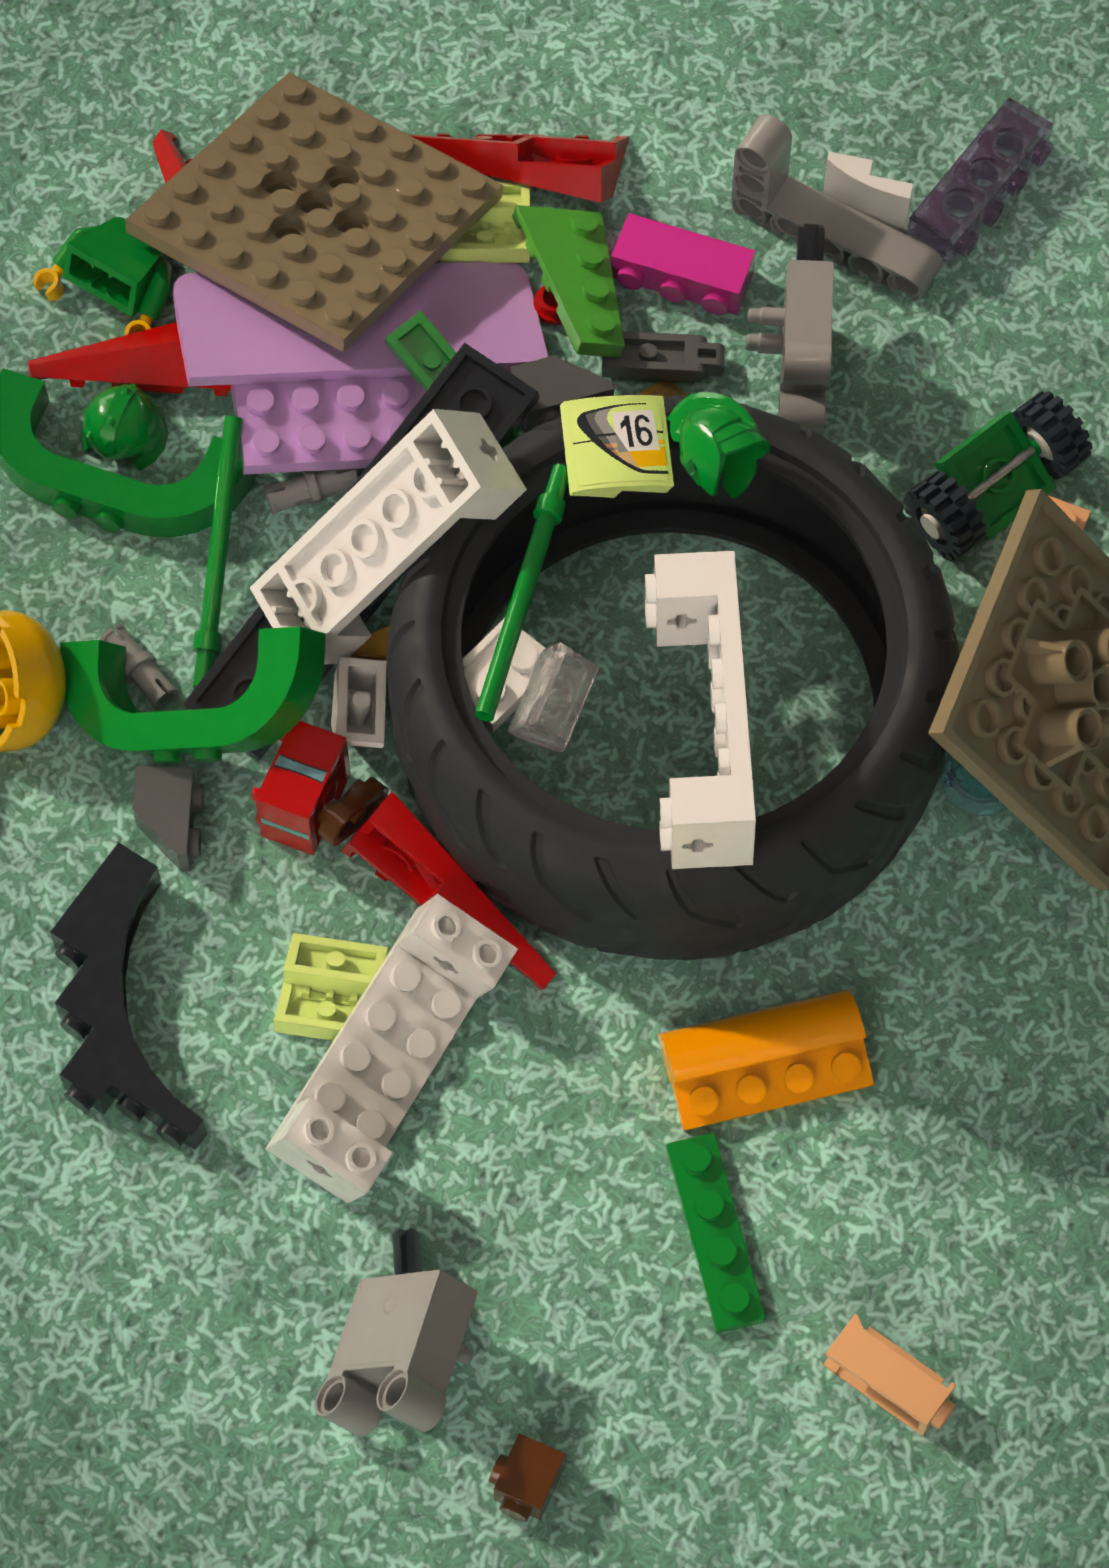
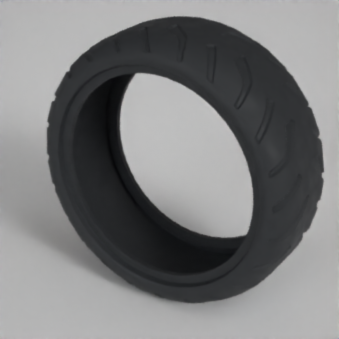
(609, 880)

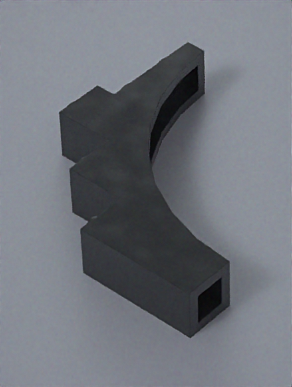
(109, 1064)

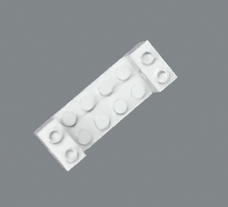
(387, 526)
(696, 603)
(389, 1048)

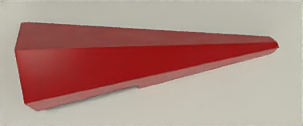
(560, 164)
(145, 358)
(421, 868)

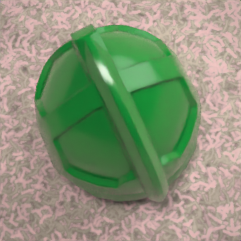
(717, 436)

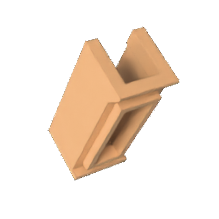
(890, 1377)

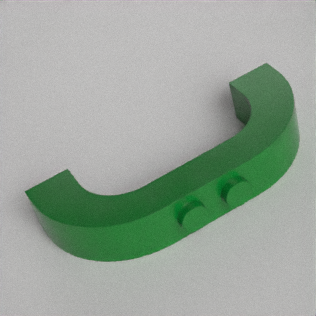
(95, 493)
(276, 700)

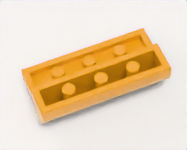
(766, 1059)

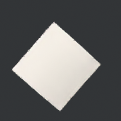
(851, 183)

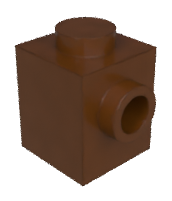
(527, 1478)

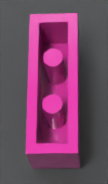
(682, 265)

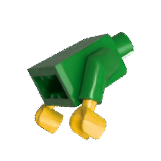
(113, 269)

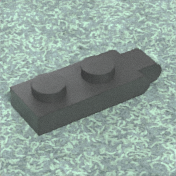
(665, 357)

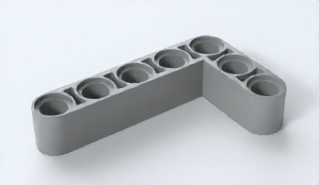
(853, 238)

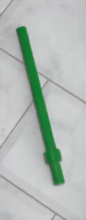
(548, 514)
(207, 639)

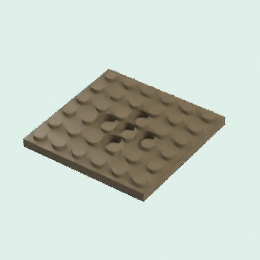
(315, 210)
(1034, 687)

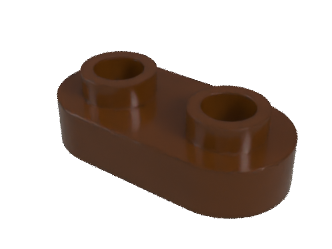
(345, 817)

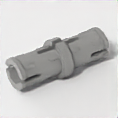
(309, 488)
(142, 668)

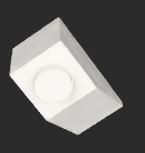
(359, 701)

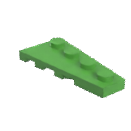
(578, 273)

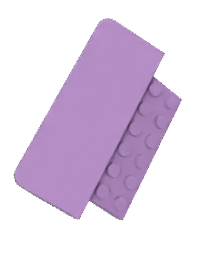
(334, 408)

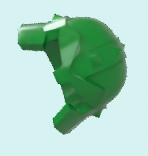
(124, 424)

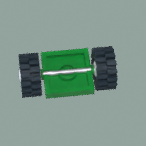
(992, 469)

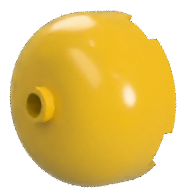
(29, 681)

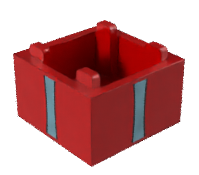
(301, 780)

